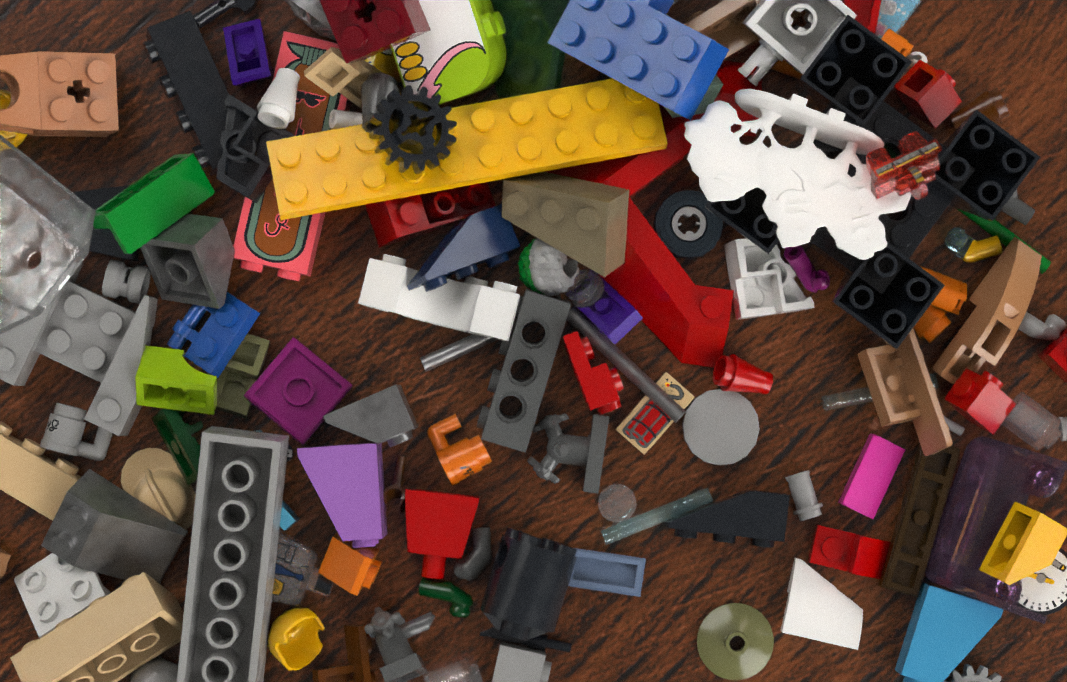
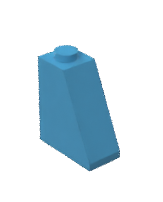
(942, 633)

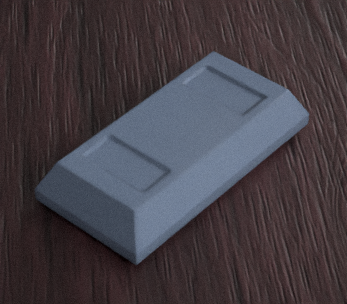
(608, 572)

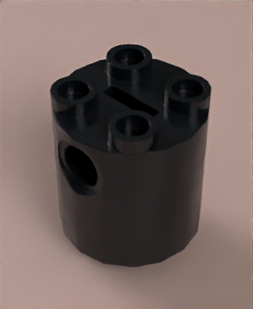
(527, 584)

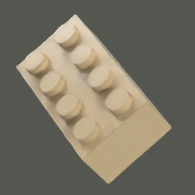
(106, 638)

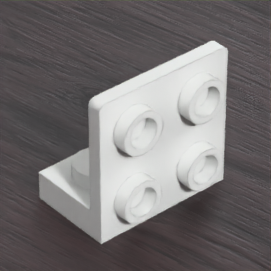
(57, 591)

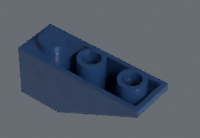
(469, 243)

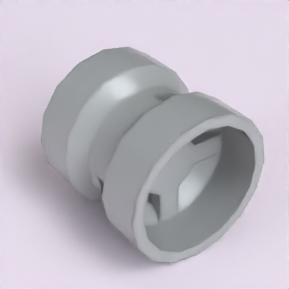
(126, 281)

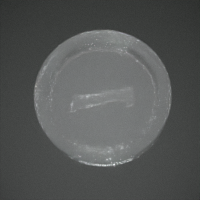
(617, 503)

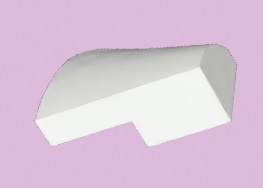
(762, 282)
(820, 610)

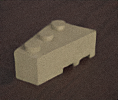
(572, 216)

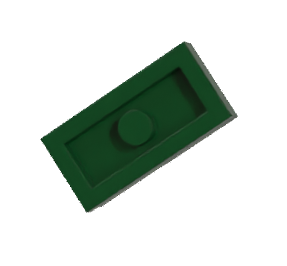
(179, 441)

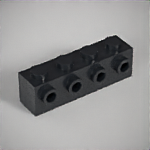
(193, 83)

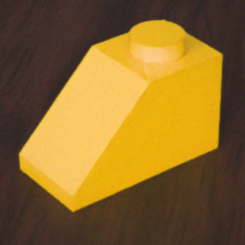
(1023, 545)

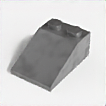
(112, 531)

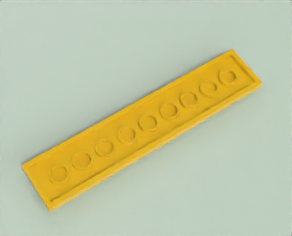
(492, 144)

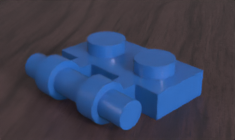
(219, 336)

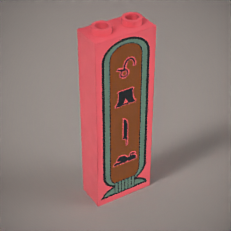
(261, 234)

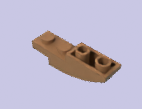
(1000, 308)

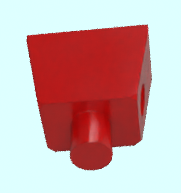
(438, 527)

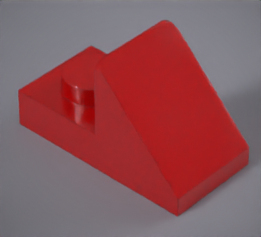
(848, 551)

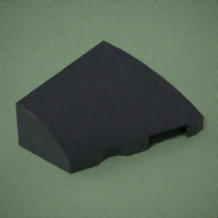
(245, 152)

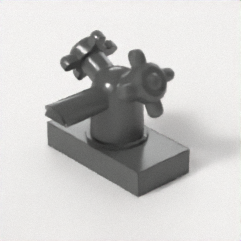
(572, 450)
(392, 641)

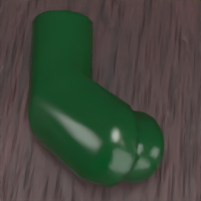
(448, 592)

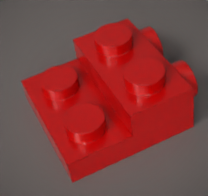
(597, 383)

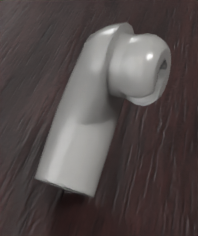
(1047, 330)

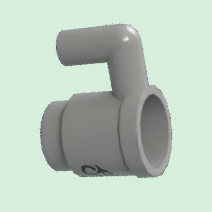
(65, 434)

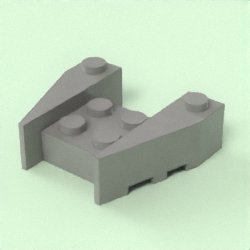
(91, 338)

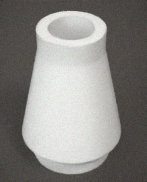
(279, 101)

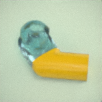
(968, 248)

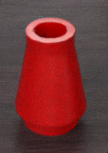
(739, 375)

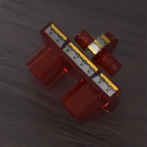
(905, 172)

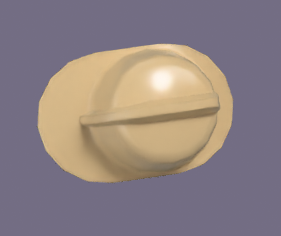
(158, 483)

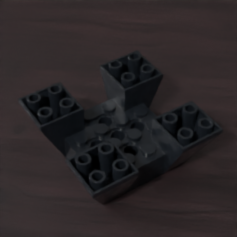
(976, 174)

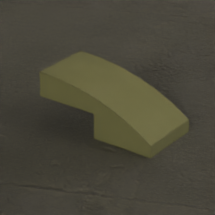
(240, 375)

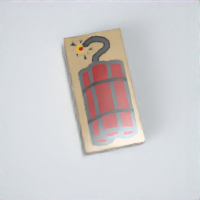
(647, 421)

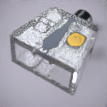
(297, 571)

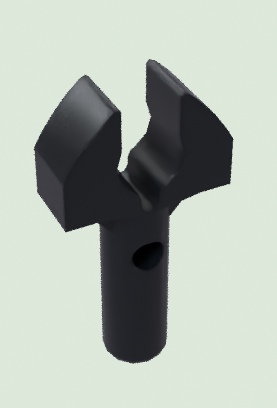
(219, 7)

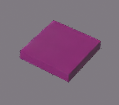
(298, 391)

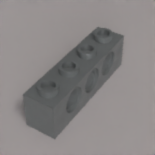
(516, 429)

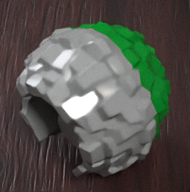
(546, 268)

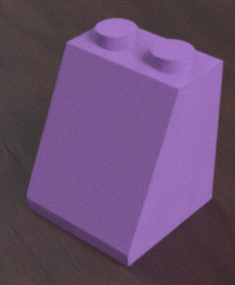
(350, 487)

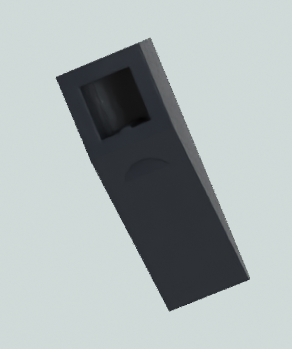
(743, 514)

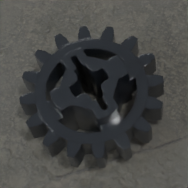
(418, 143)

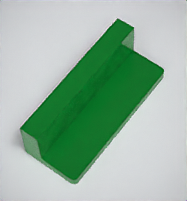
(154, 202)

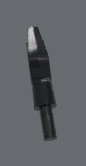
(539, 642)

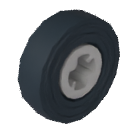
(688, 244)

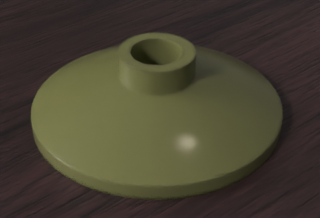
(731, 621)

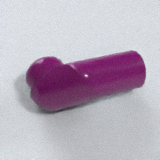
(805, 270)

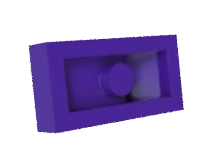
(247, 53)
(612, 314)

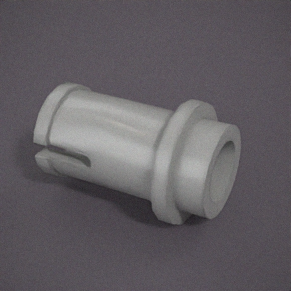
(804, 496)

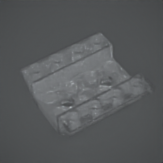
(34, 218)

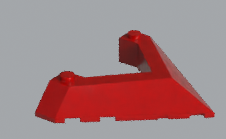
(682, 315)

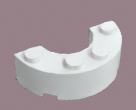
(456, 305)

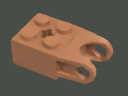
(41, 99)

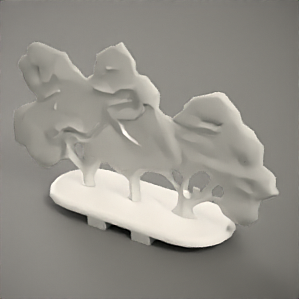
(800, 182)

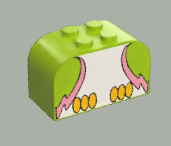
(459, 53)

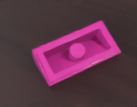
(871, 476)

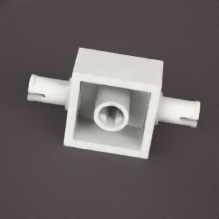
(795, 45)

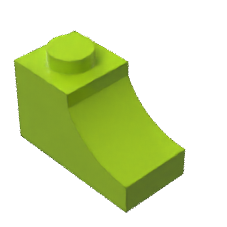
(171, 383)

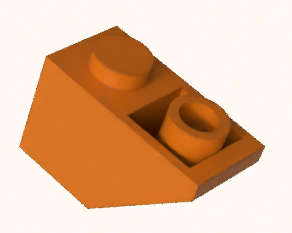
(350, 566)

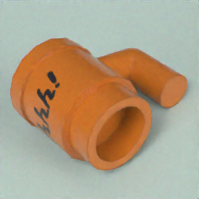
(460, 458)

